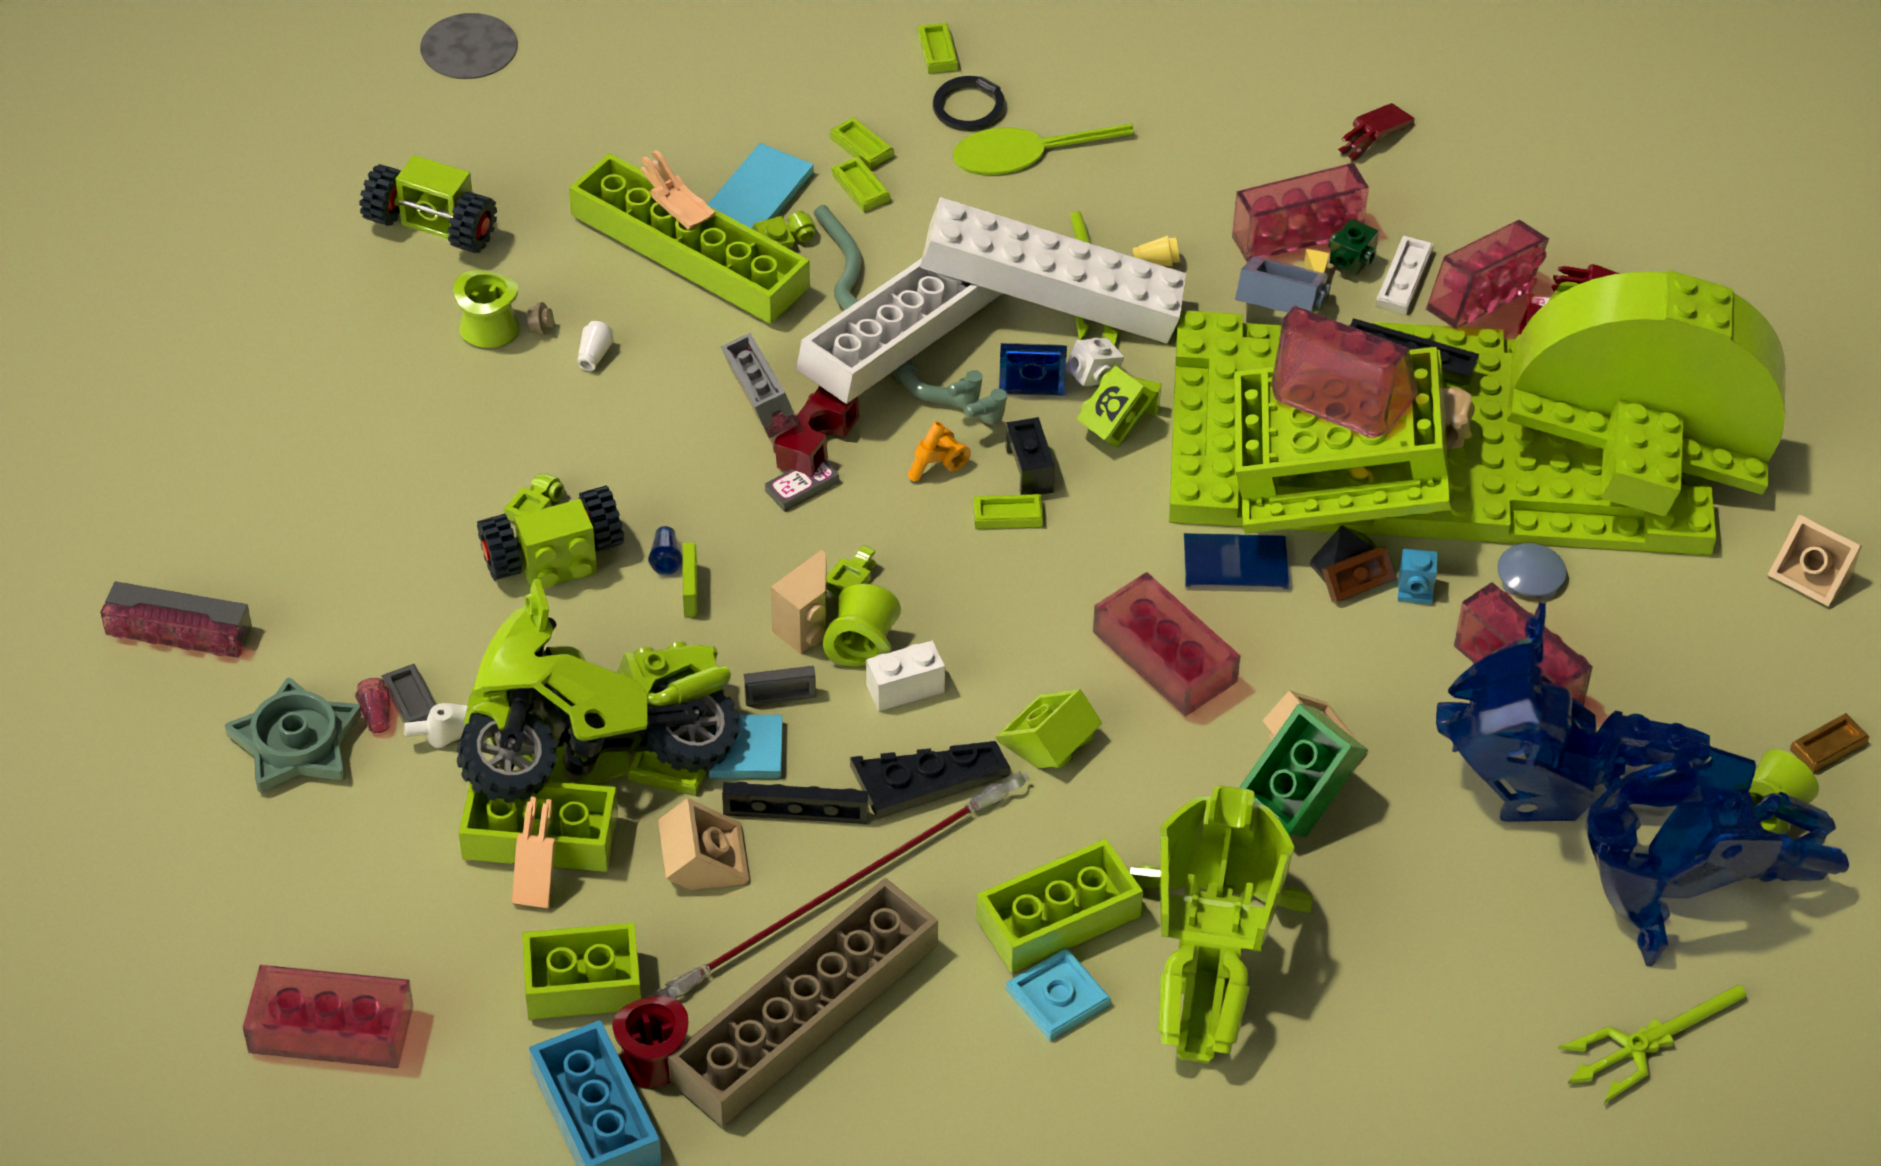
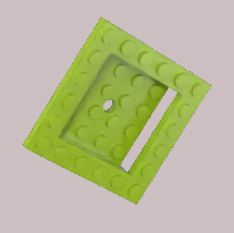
(1287, 441)

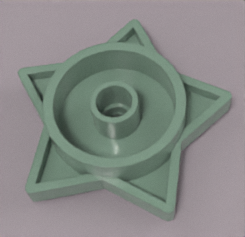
(295, 735)

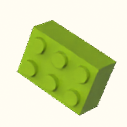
(580, 970)

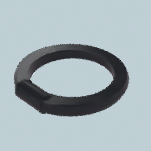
(973, 82)

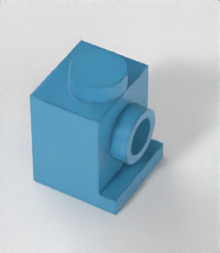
(1417, 576)

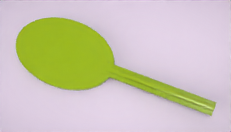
(1014, 149)

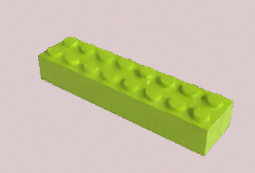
(714, 254)

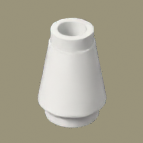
(594, 343)

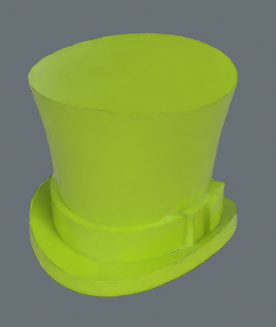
(486, 308)
(861, 625)
(1784, 773)

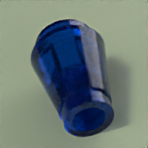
(665, 552)

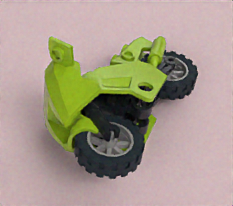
(586, 713)

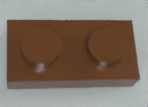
(1358, 573)

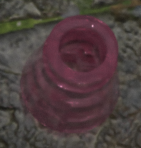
(375, 703)

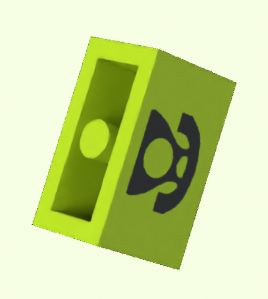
(1115, 406)

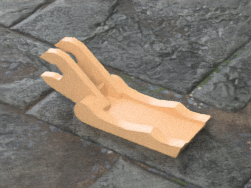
(674, 194)
(534, 860)

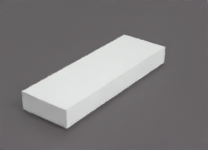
(1404, 275)

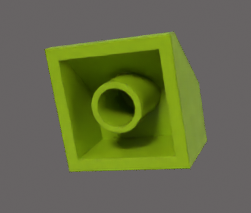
(1051, 728)

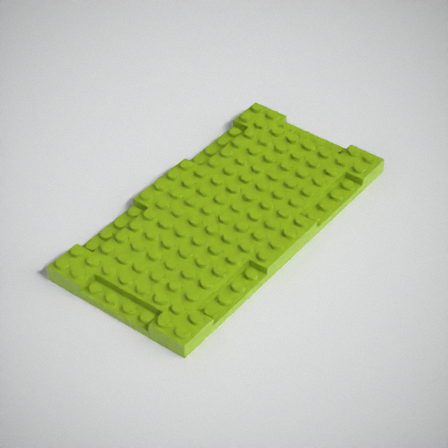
(1502, 482)

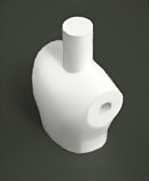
(442, 726)

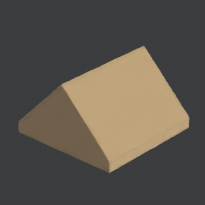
(1815, 560)

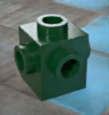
(1353, 246)

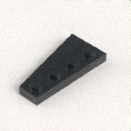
(919, 778)

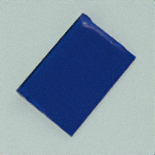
(1235, 560)

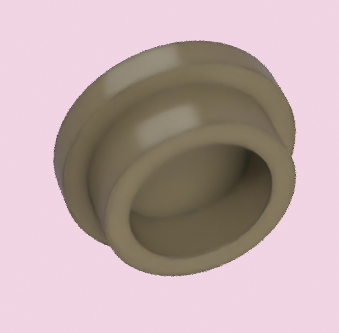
(540, 318)

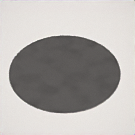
(468, 45)

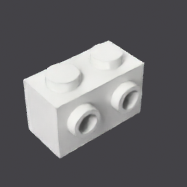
(905, 675)

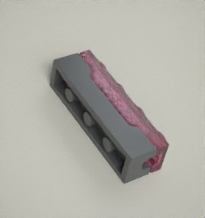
(760, 385)
(176, 619)

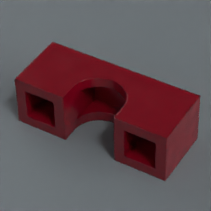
(805, 444)

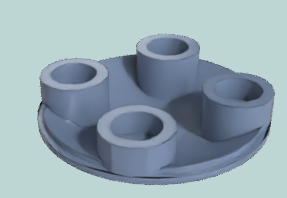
(1531, 570)

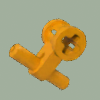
(938, 447)

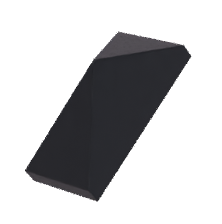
(1341, 546)

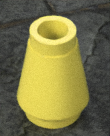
(1159, 251)

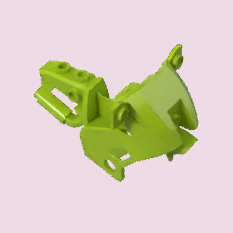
(1228, 849)

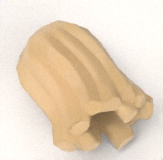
(1458, 415)

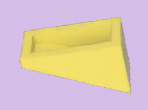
(1316, 260)

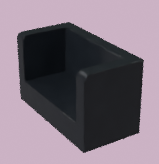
(1032, 456)

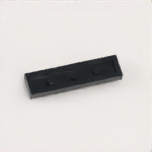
(1457, 363)
(795, 802)

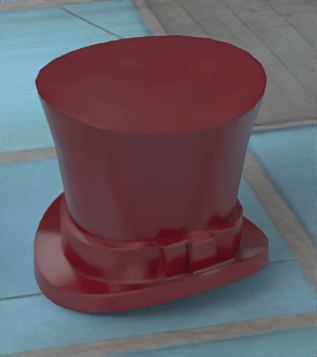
(649, 1034)

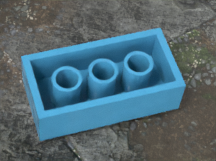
(594, 1100)

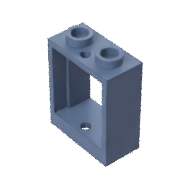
(1281, 286)

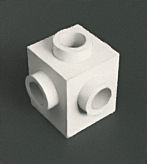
(1092, 359)

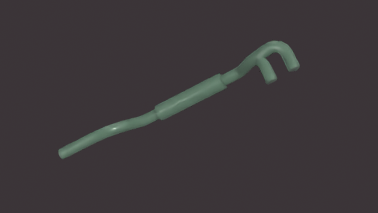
(960, 394)

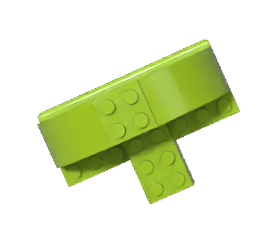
(1658, 378)

